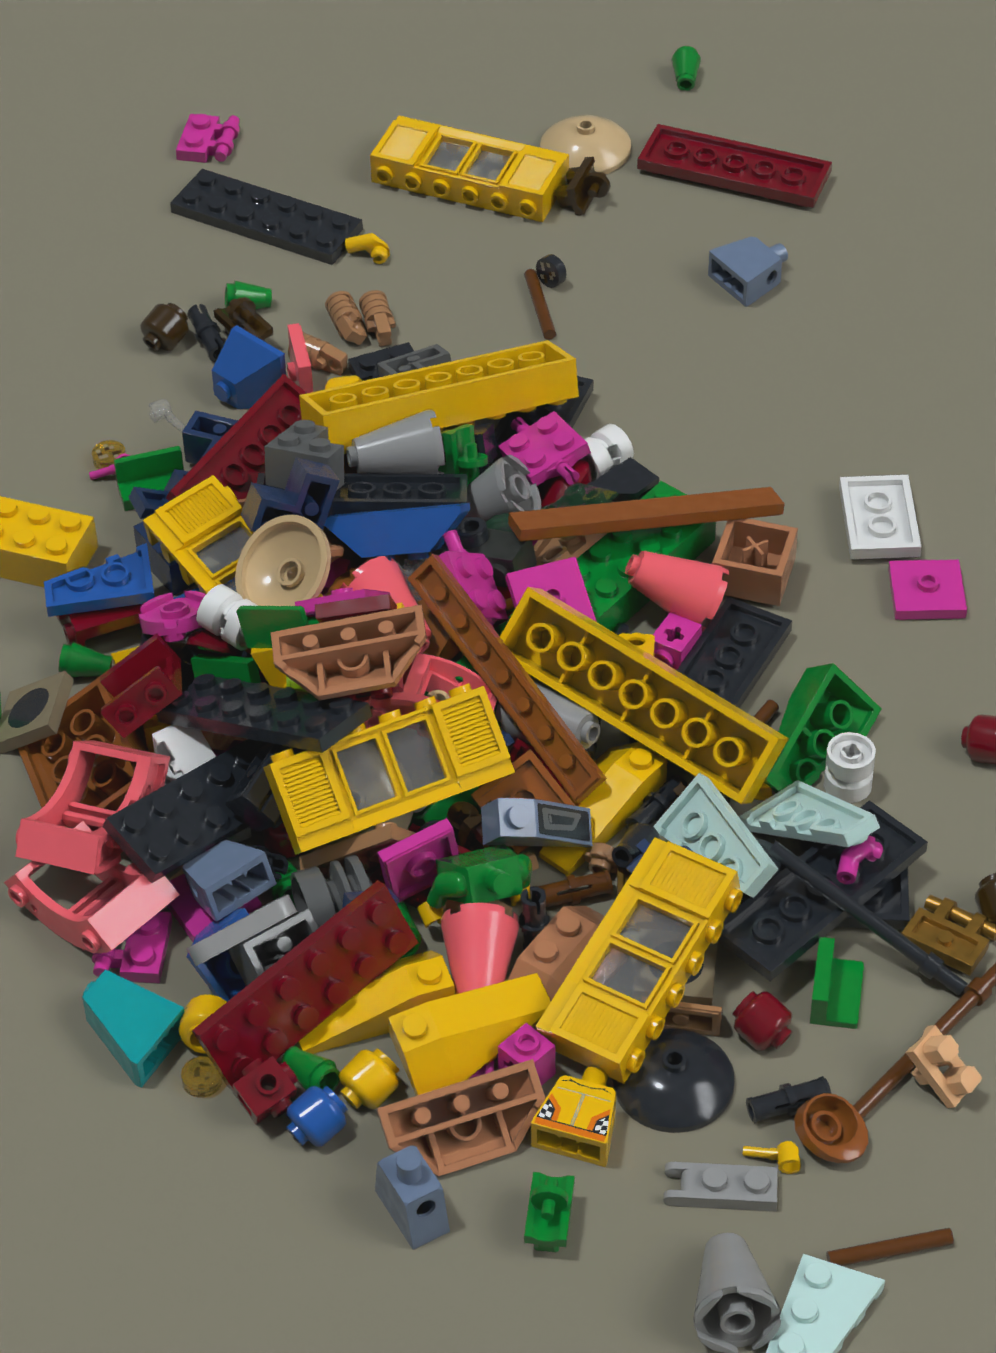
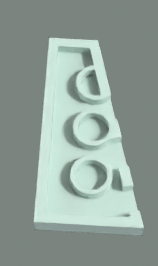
(811, 816)
(714, 830)
(823, 1307)

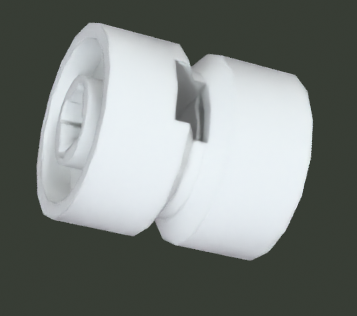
(608, 448)
(219, 615)
(849, 767)

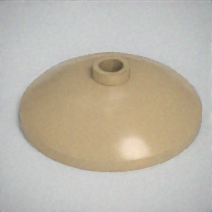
(589, 137)
(283, 562)

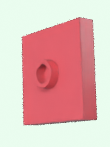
(299, 368)

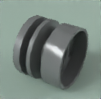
(323, 896)

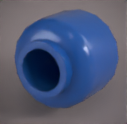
(316, 1116)

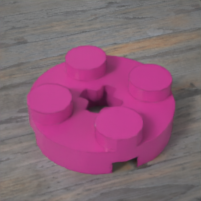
(171, 616)

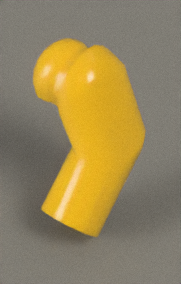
(372, 244)

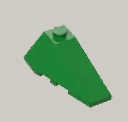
(817, 711)

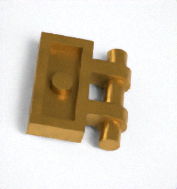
(954, 944)

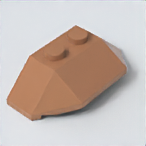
(351, 652)
(558, 947)
(466, 1119)

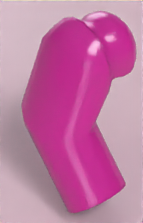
(854, 855)

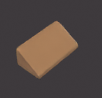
(696, 1018)

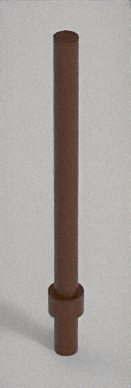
(974, 995)

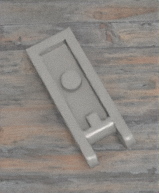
(723, 1186)

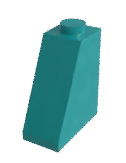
(132, 1023)

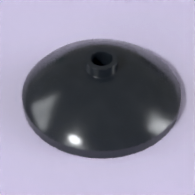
(681, 1094)

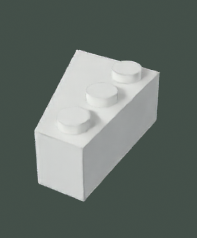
(187, 751)

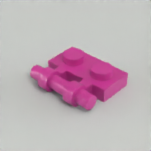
(199, 138)
(143, 952)

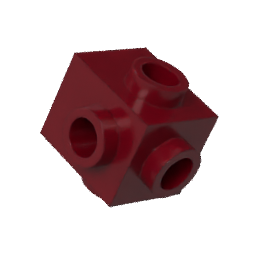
(261, 1102)

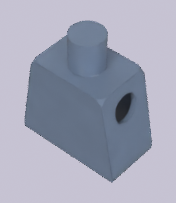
(747, 268)
(228, 877)
(403, 1185)

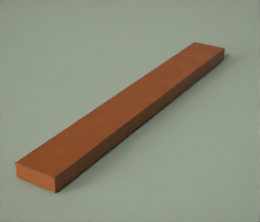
(645, 513)
(507, 679)

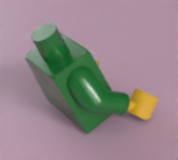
(477, 878)

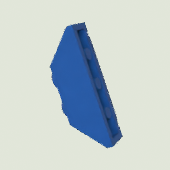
(397, 530)

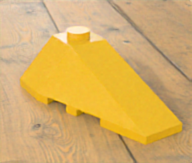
(631, 775)
(397, 989)
(461, 1033)

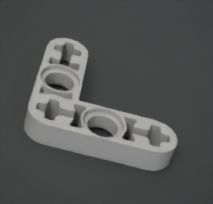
(242, 929)

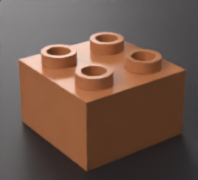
(757, 559)

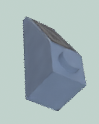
(535, 823)

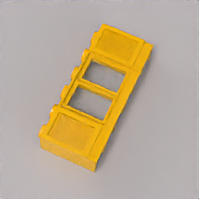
(469, 168)
(202, 534)
(389, 768)
(640, 959)

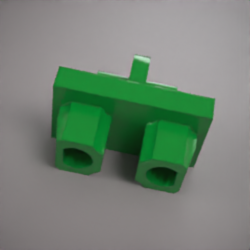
(462, 453)
(549, 1212)

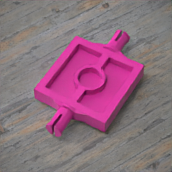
(546, 448)
(476, 578)

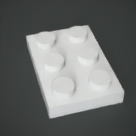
(879, 517)

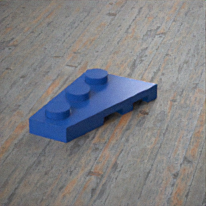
(111, 585)

